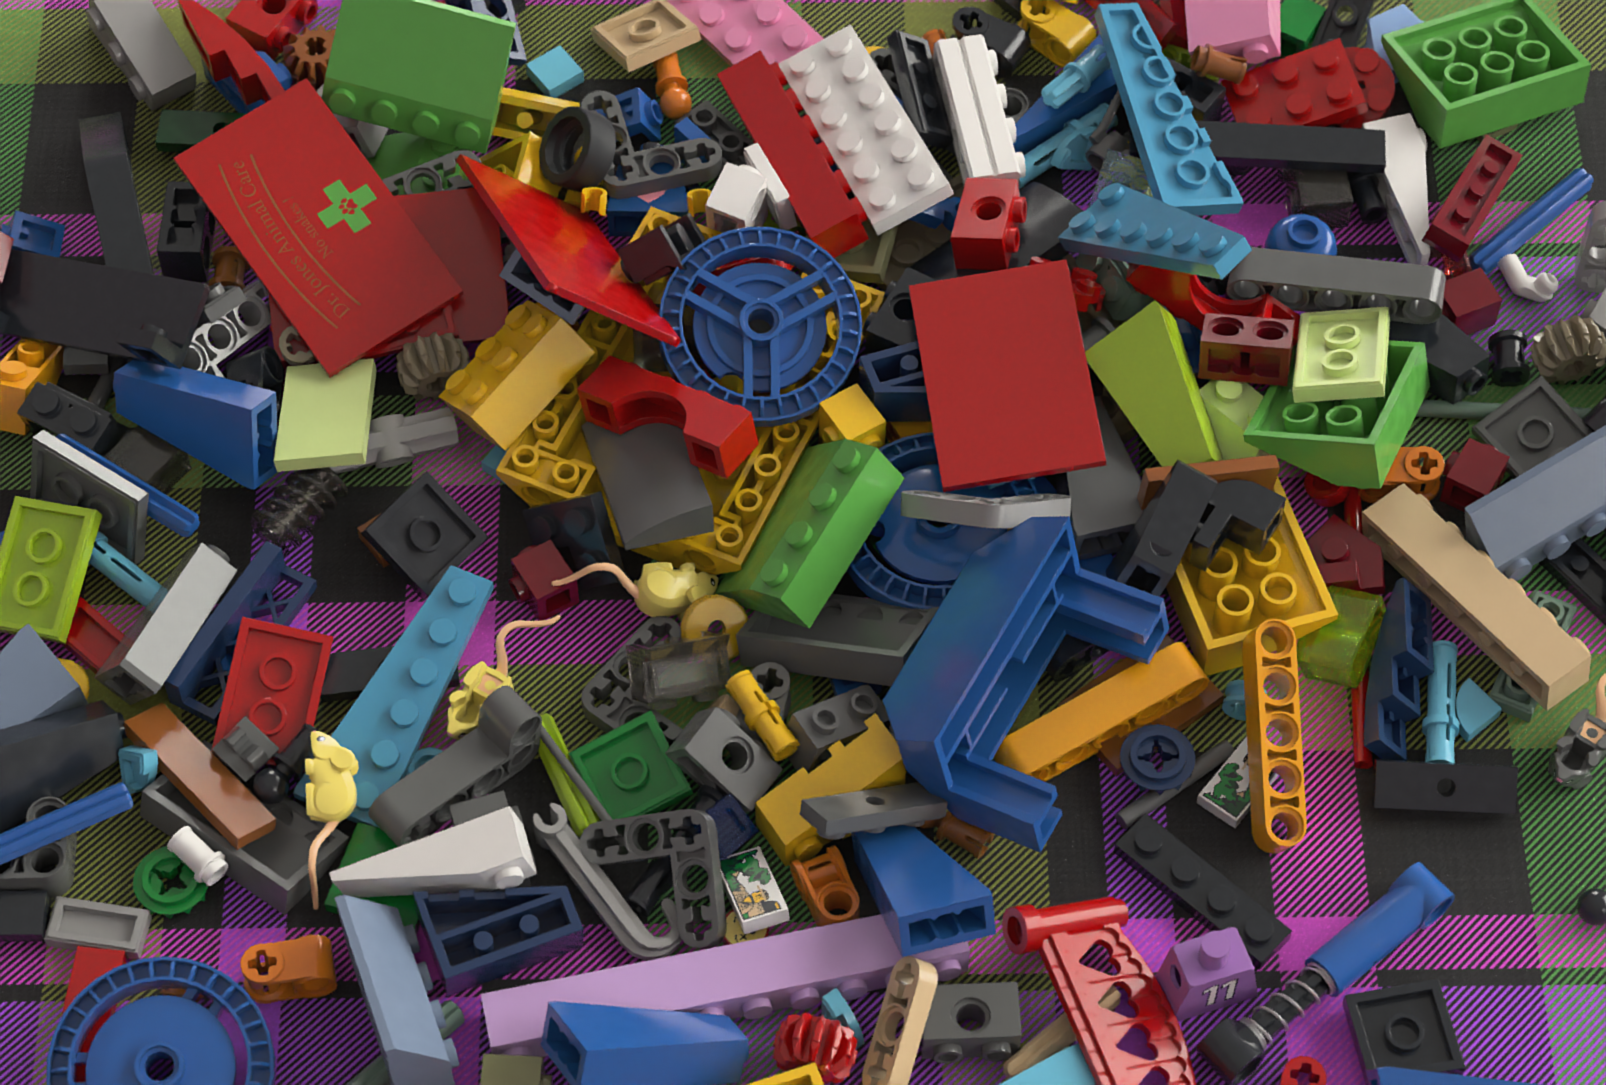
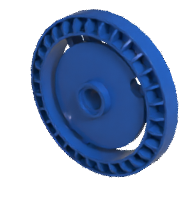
(769, 294)
(915, 545)
(160, 1029)

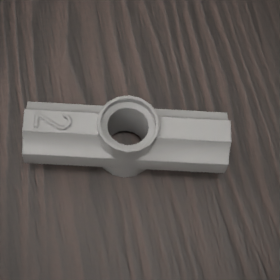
(399, 438)

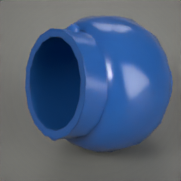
(1302, 234)

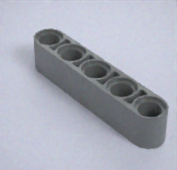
(1340, 283)

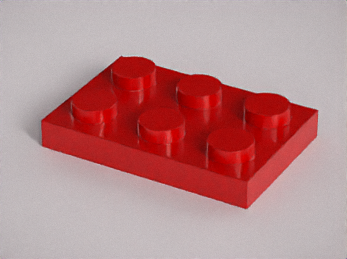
(1299, 90)
(274, 680)

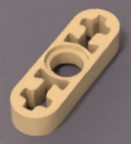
(912, 982)

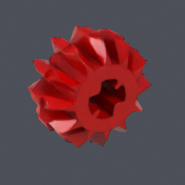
(816, 1040)

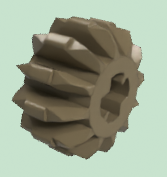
(1568, 350)
(429, 363)

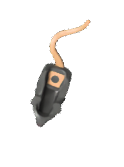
(1582, 745)

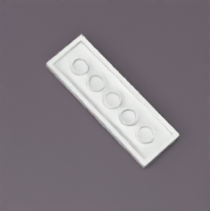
(866, 130)

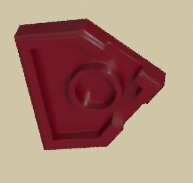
(1347, 557)

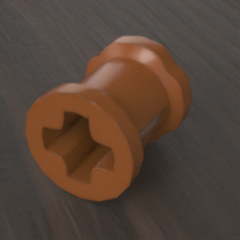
(226, 270)

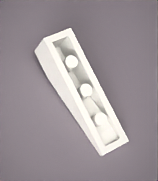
(1405, 184)
(473, 855)

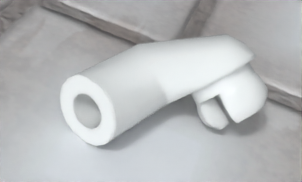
(1524, 285)

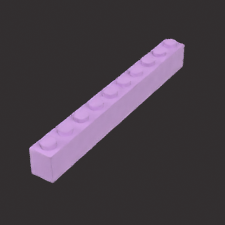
(722, 980)

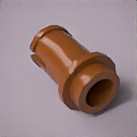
(1218, 64)

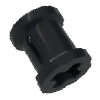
(1509, 358)

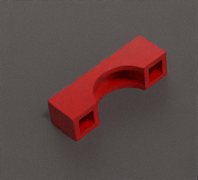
(1191, 300)
(627, 396)

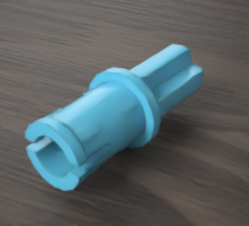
(1075, 77)

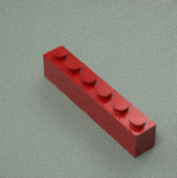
(790, 147)

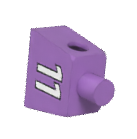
(1211, 973)

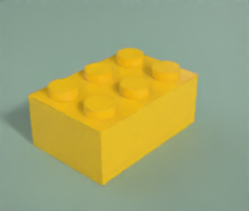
(516, 373)

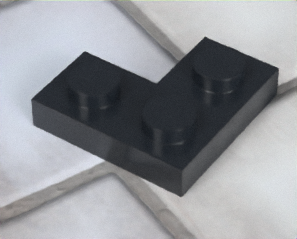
(582, 526)

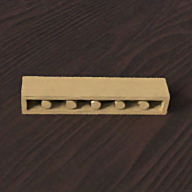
(1477, 596)

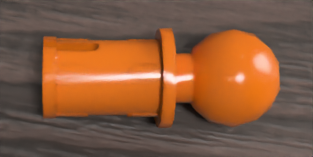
(672, 87)

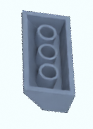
(1542, 508)
(396, 993)

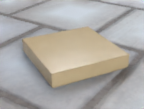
(645, 34)

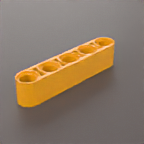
(1108, 709)
(1262, 754)

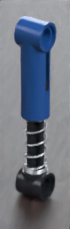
(1411, 903)

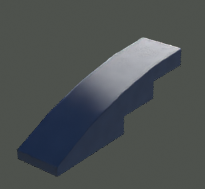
(1398, 662)

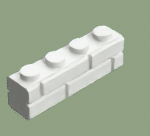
(976, 109)

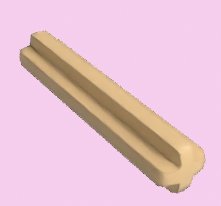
(1052, 1039)

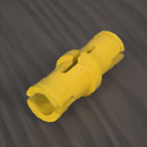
(762, 715)

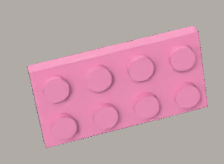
(747, 26)

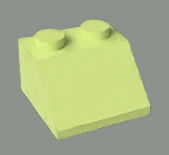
(1230, 412)

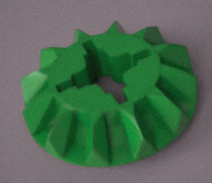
(150, 889)

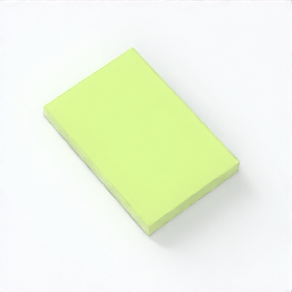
(1341, 355)
(324, 417)

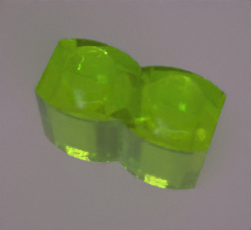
(1343, 648)

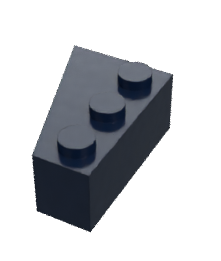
(896, 383)
(496, 933)

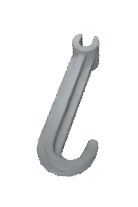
(602, 893)

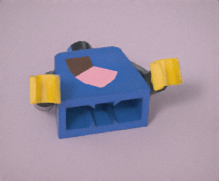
(627, 214)

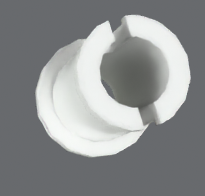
(198, 856)

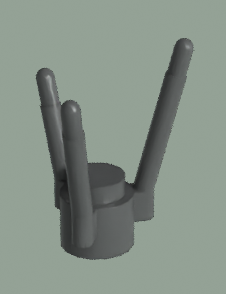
(1102, 141)

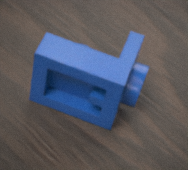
(640, 114)
(34, 234)

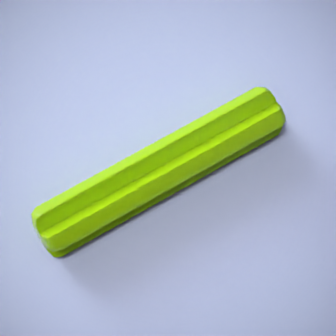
(574, 803)

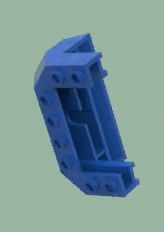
(985, 660)

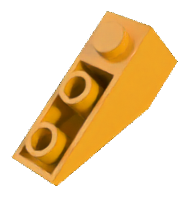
(19, 372)

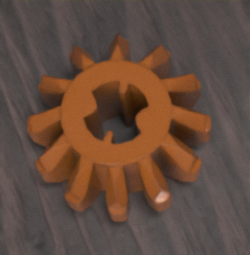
(309, 55)

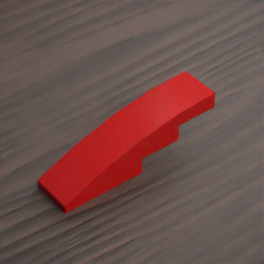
(228, 54)

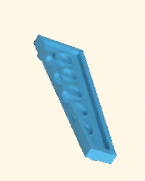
(1165, 132)
(1153, 234)
(404, 693)

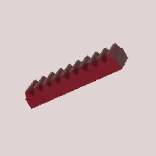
(1472, 198)

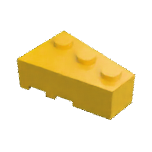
(862, 765)

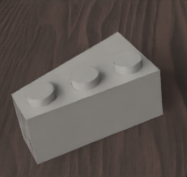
(142, 49)

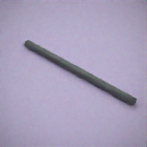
(576, 778)

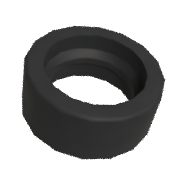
(559, 142)

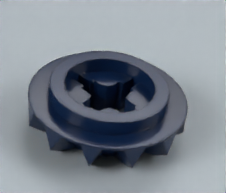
(1173, 748)

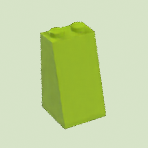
(1156, 387)

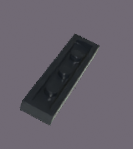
(1200, 888)

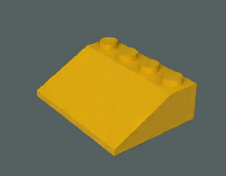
(1246, 590)

